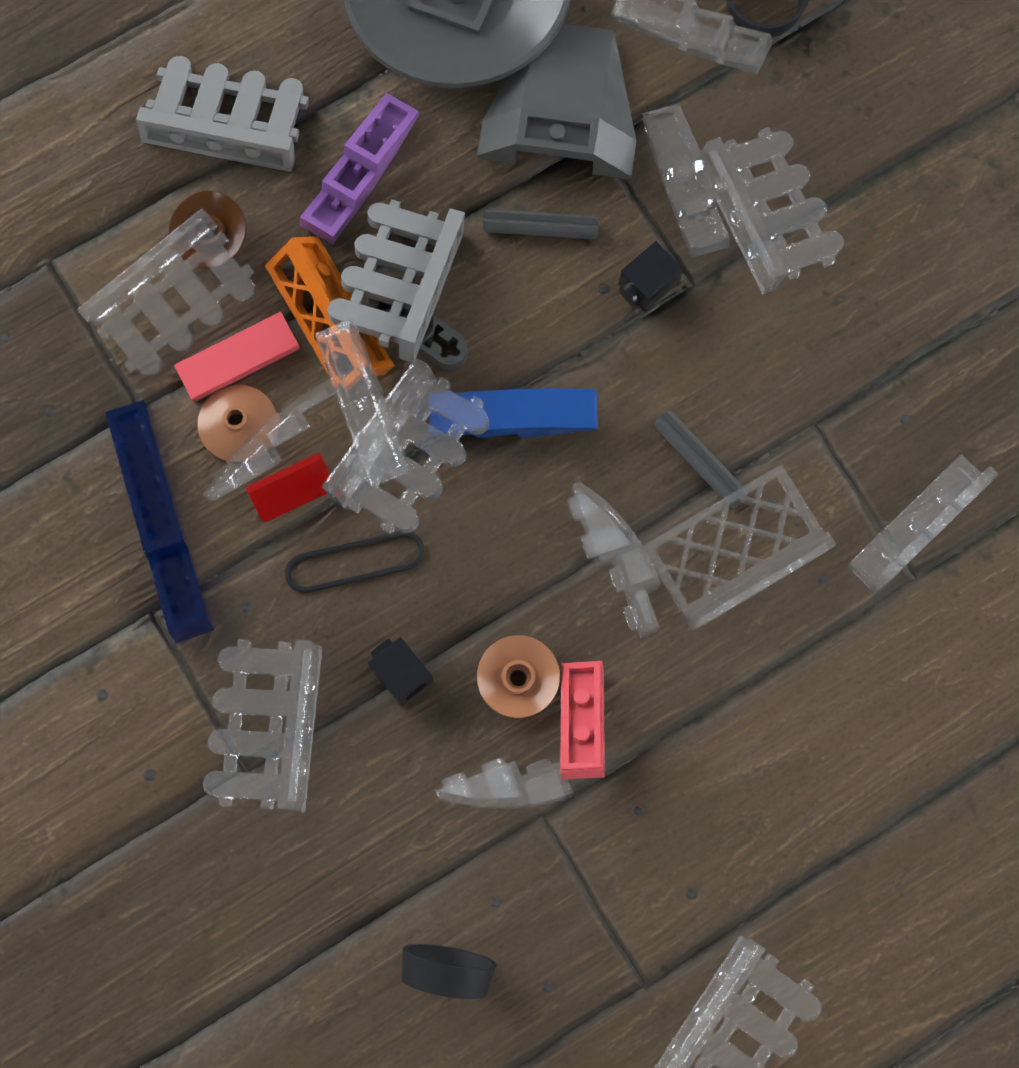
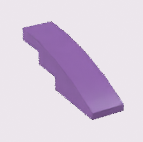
(359, 169)

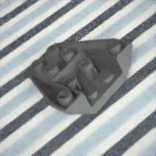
(565, 106)

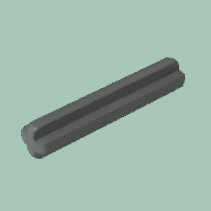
(540, 223)
(698, 455)

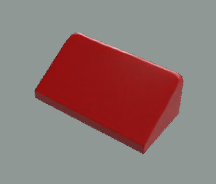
(289, 488)

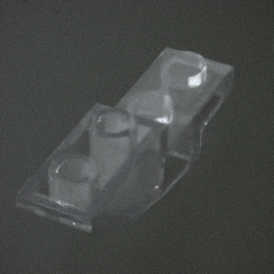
(613, 542)
(504, 788)

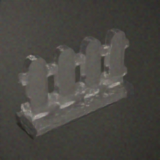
(749, 217)
(148, 298)
(409, 406)
(292, 746)
(721, 1000)

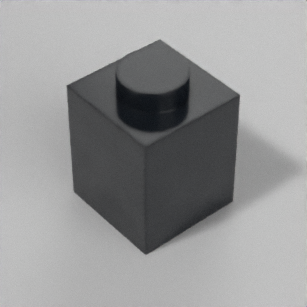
(649, 277)
(399, 670)

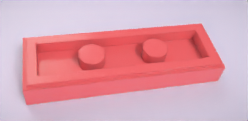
(237, 357)
(582, 720)

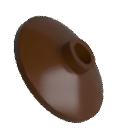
(222, 210)

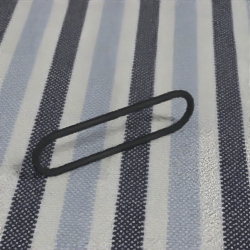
(294, 586)

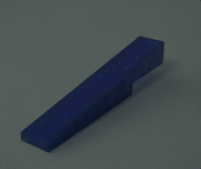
(159, 522)

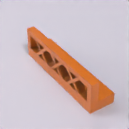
(320, 277)

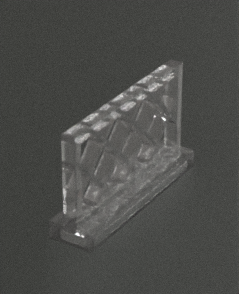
(755, 579)

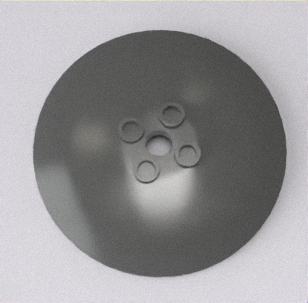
(456, 39)

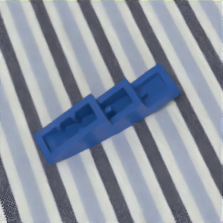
(532, 412)

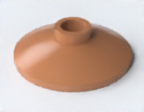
(213, 420)
(514, 655)

